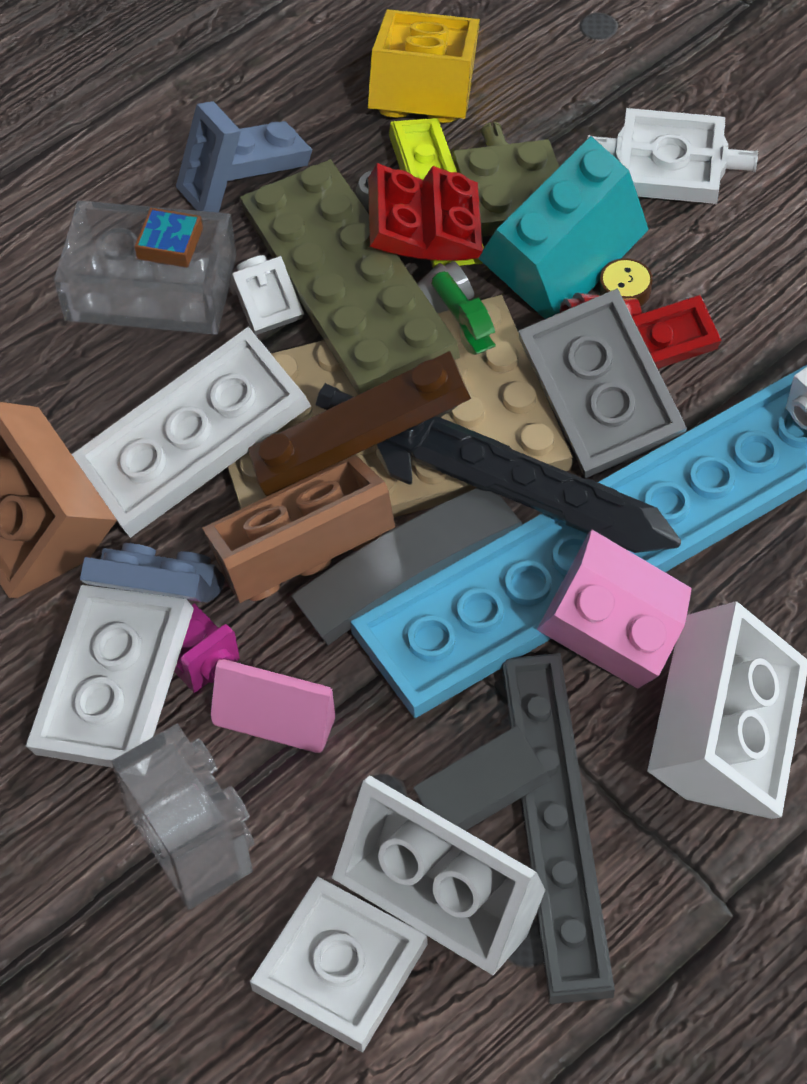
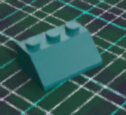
(568, 230)

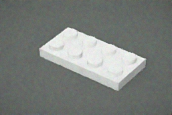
(190, 431)

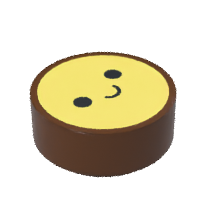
(630, 278)

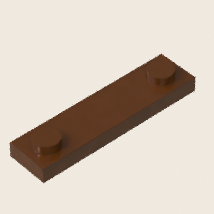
(358, 423)

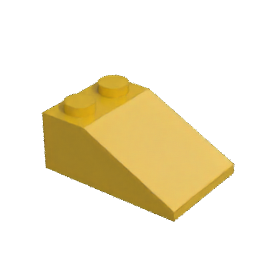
(423, 65)

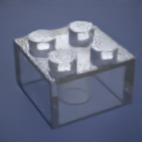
(185, 814)

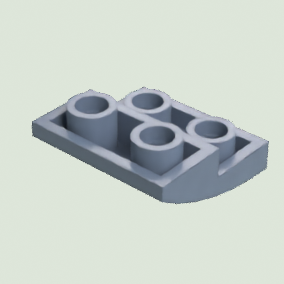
(139, 570)

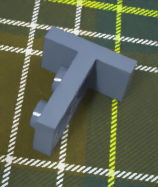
(223, 152)

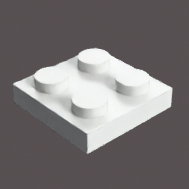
(339, 963)

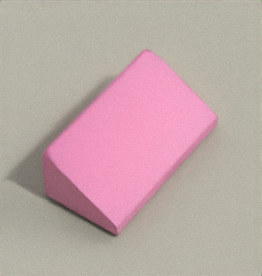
(272, 706)

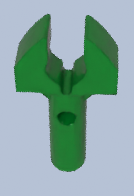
(471, 315)

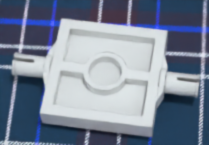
(676, 154)

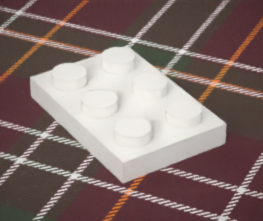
(110, 675)

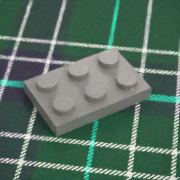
(602, 383)

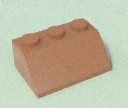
(46, 503)
(300, 528)

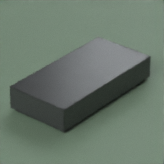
(484, 780)

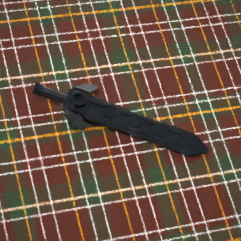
(521, 478)

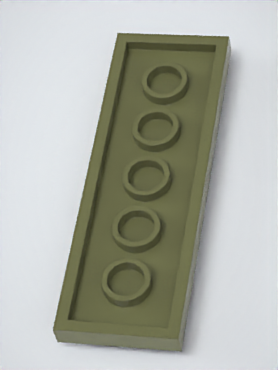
(352, 292)

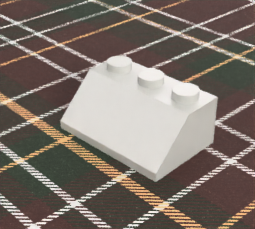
(730, 713)
(437, 877)

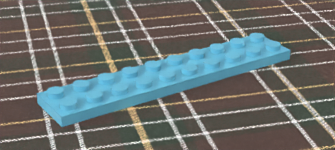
(492, 601)

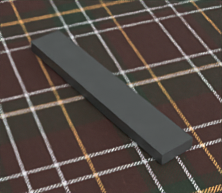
(559, 835)

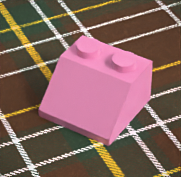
(617, 611)

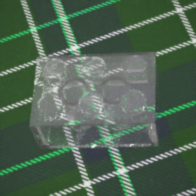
(108, 285)

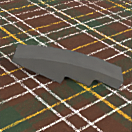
(403, 559)

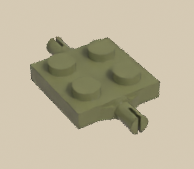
(504, 173)

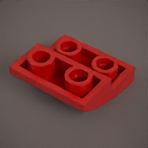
(424, 217)

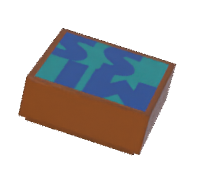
(168, 237)

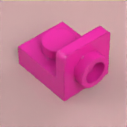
(203, 648)

